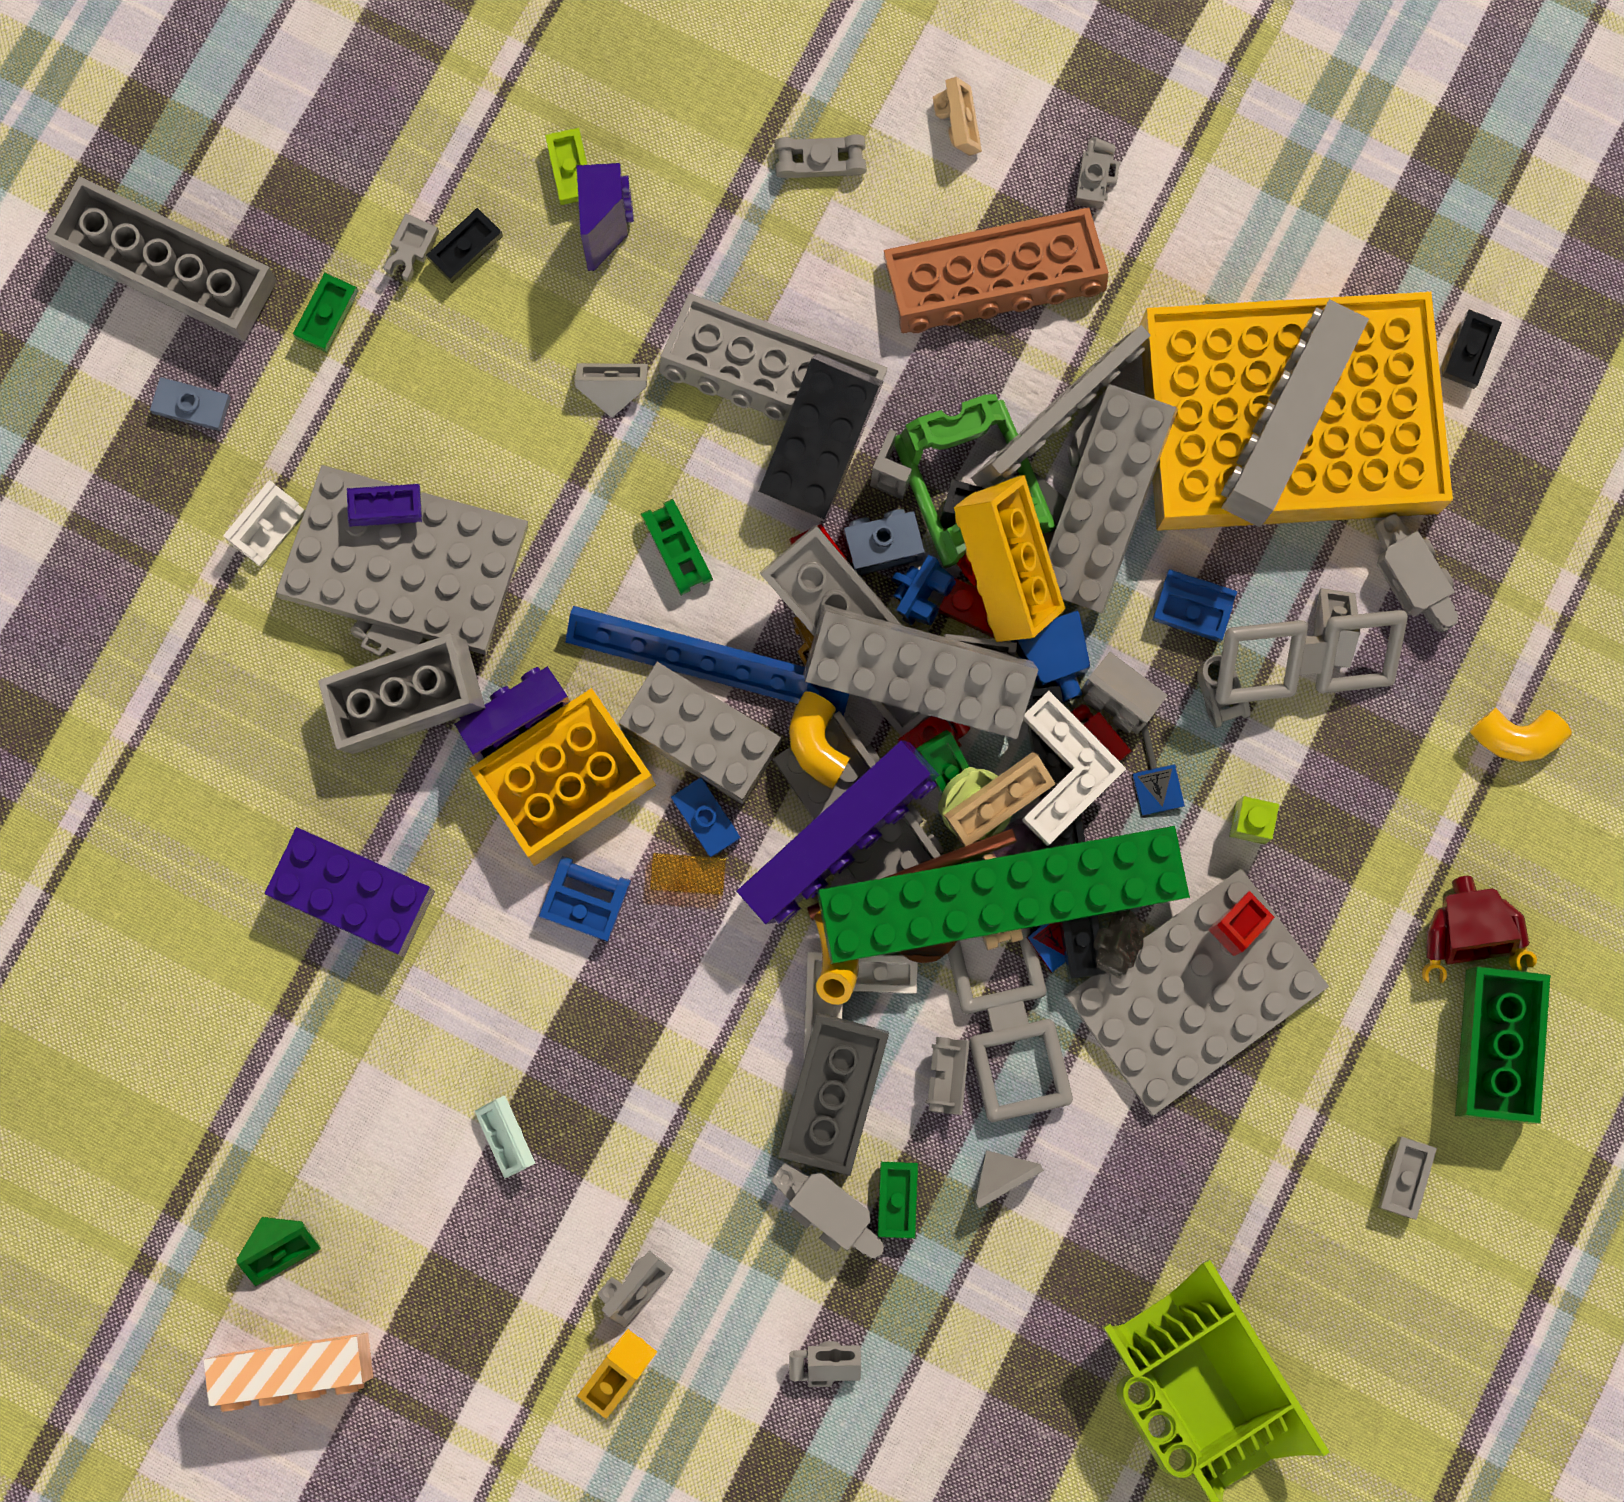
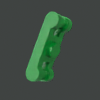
(676, 546)

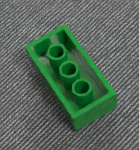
(1503, 1045)

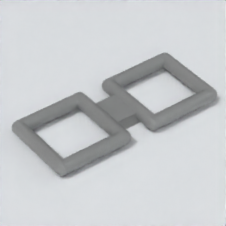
(1310, 656)
(1010, 1024)

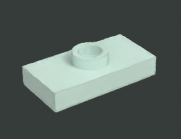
(504, 1137)

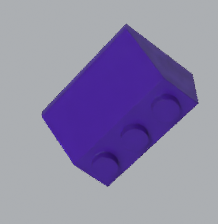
(603, 210)
(512, 712)

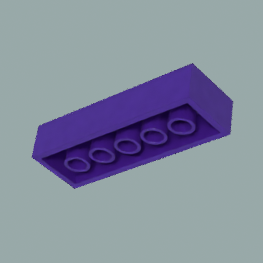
(838, 833)

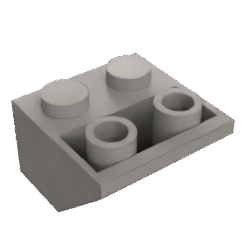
(1122, 694)

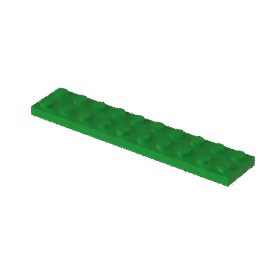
(1002, 894)

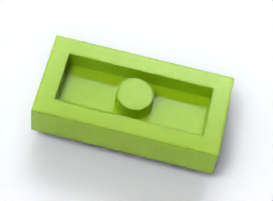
(565, 154)

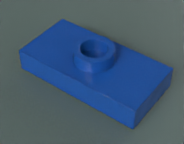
(705, 817)

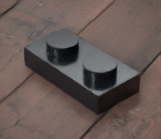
(464, 245)
(1471, 349)

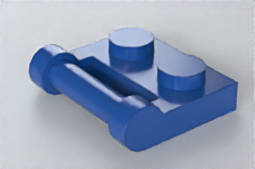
(580, 910)

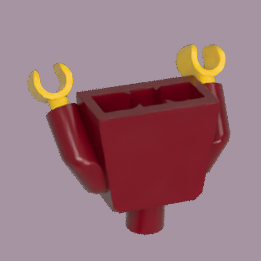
(1474, 928)

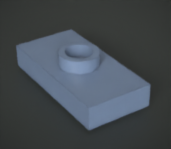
(190, 404)

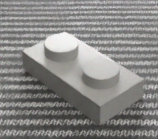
(1407, 1177)

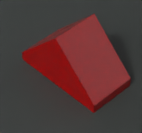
(1241, 924)

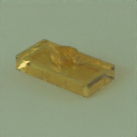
(688, 874)

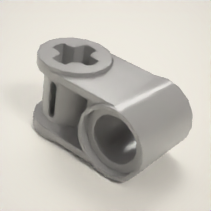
(1208, 690)

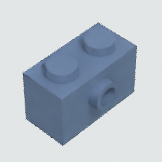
(883, 542)

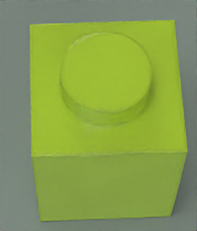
(1254, 820)

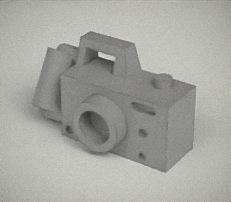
(1094, 173)
(385, 638)
(826, 1364)

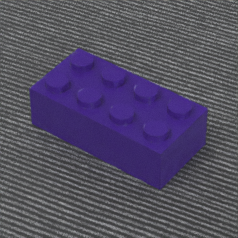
(350, 892)

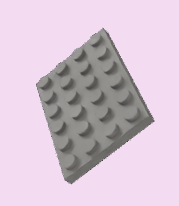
(404, 576)
(1191, 1000)

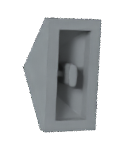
(611, 384)
(1002, 1174)

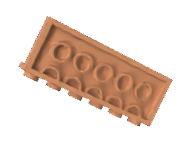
(996, 270)

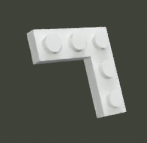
(1090, 763)
(875, 975)

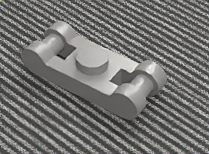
(820, 157)

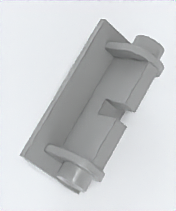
(948, 1086)

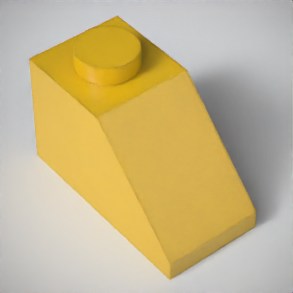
(617, 1373)

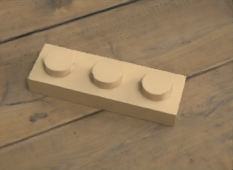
(999, 799)

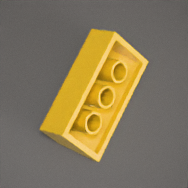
(1009, 559)

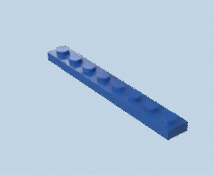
(694, 657)

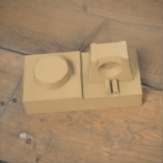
(958, 105)

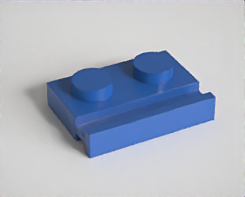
(1194, 605)

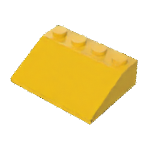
(563, 776)

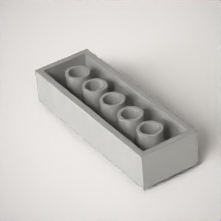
(161, 258)
(1297, 406)
(920, 671)

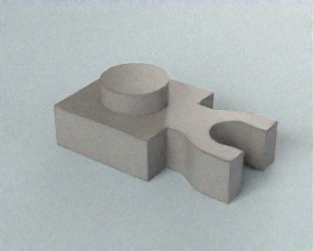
(412, 242)

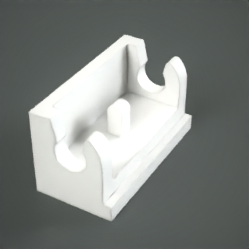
(264, 523)

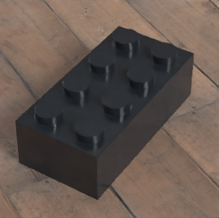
(820, 436)

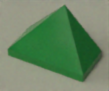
(275, 1247)

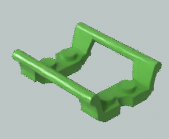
(944, 432)

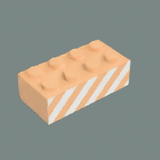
(288, 1369)

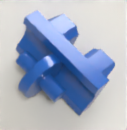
(917, 587)

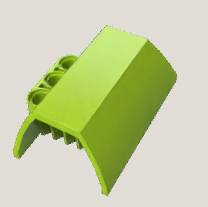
(1209, 1385)

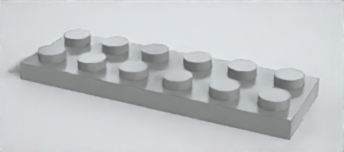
(1061, 409)
(1108, 495)
(816, 575)

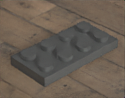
(833, 1094)

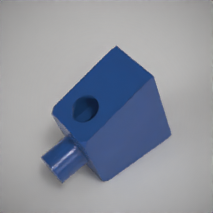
(1058, 654)

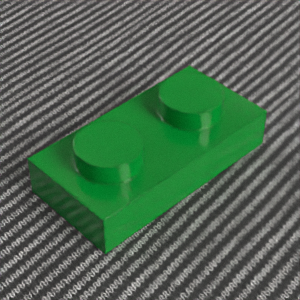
(325, 312)
(944, 757)
(897, 1199)

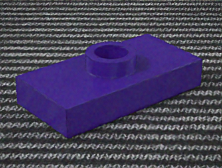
(384, 505)

